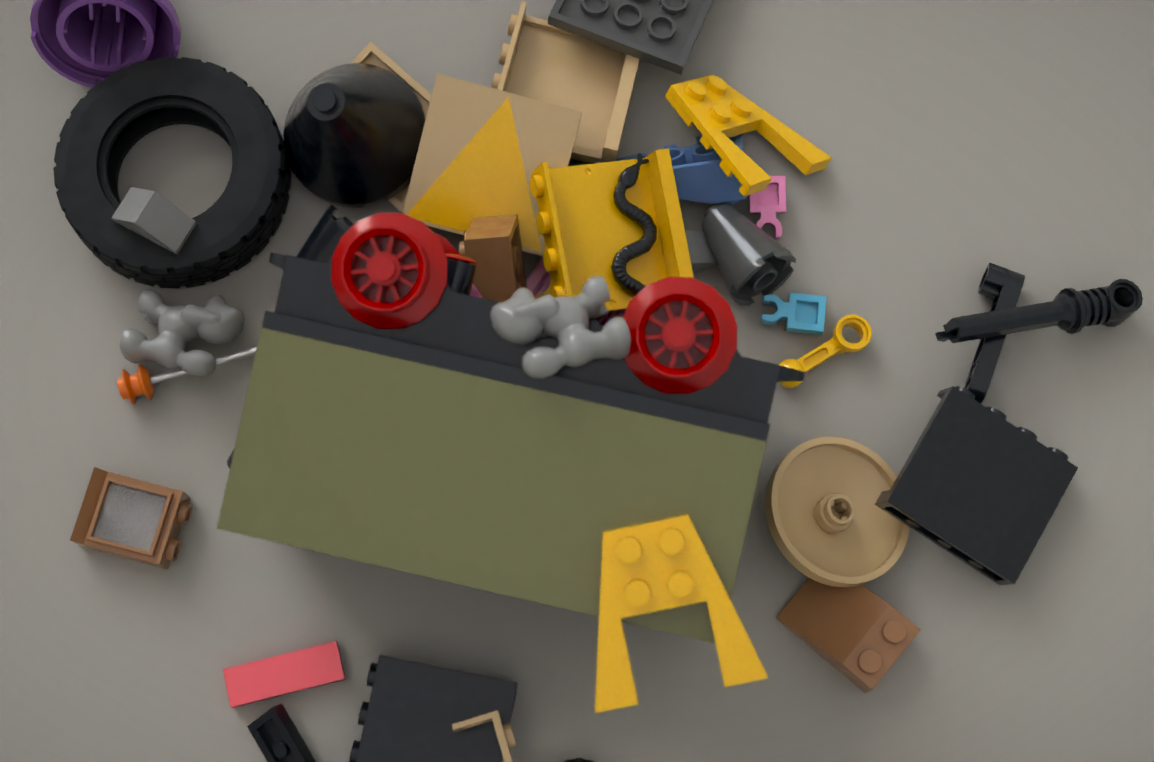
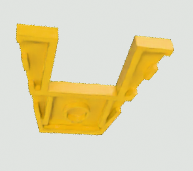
(725, 113)
(655, 570)

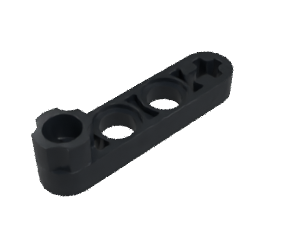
(1005, 288)

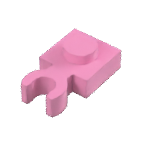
(769, 203)

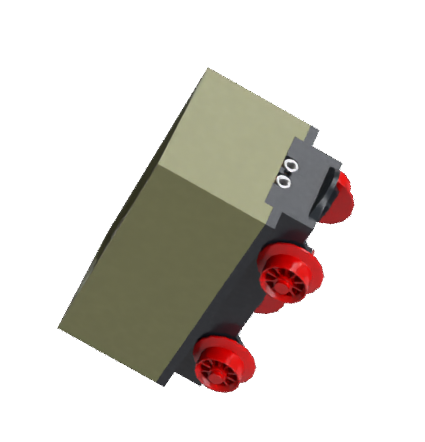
(417, 443)

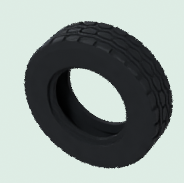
(156, 96)

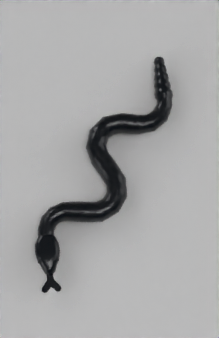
(625, 181)

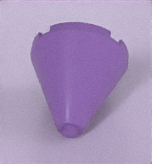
(101, 36)

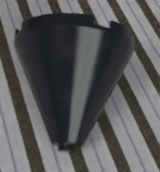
(354, 134)

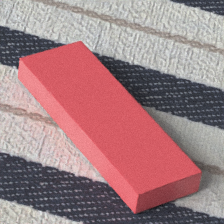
(284, 674)

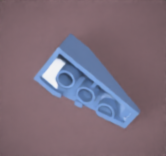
(699, 173)

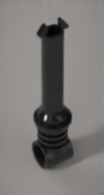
(1069, 311)

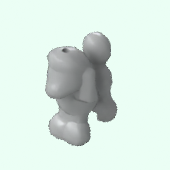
(563, 319)
(178, 326)

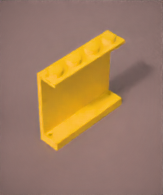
(587, 229)

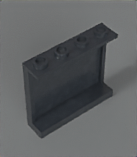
(979, 486)
(414, 713)

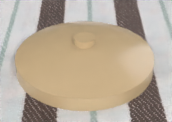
(827, 514)

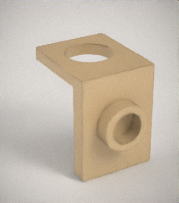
(503, 732)

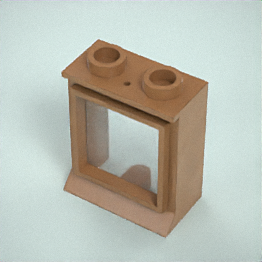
(131, 519)

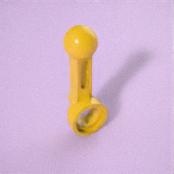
(835, 346)

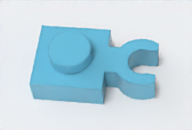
(802, 313)

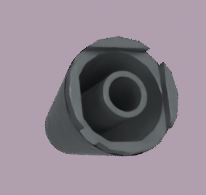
(745, 254)

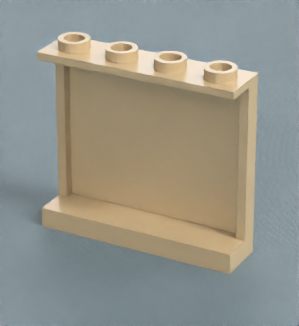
(571, 74)

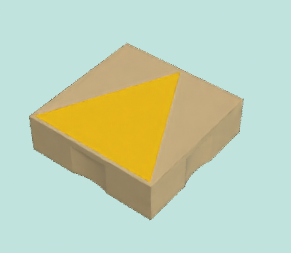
(482, 154)

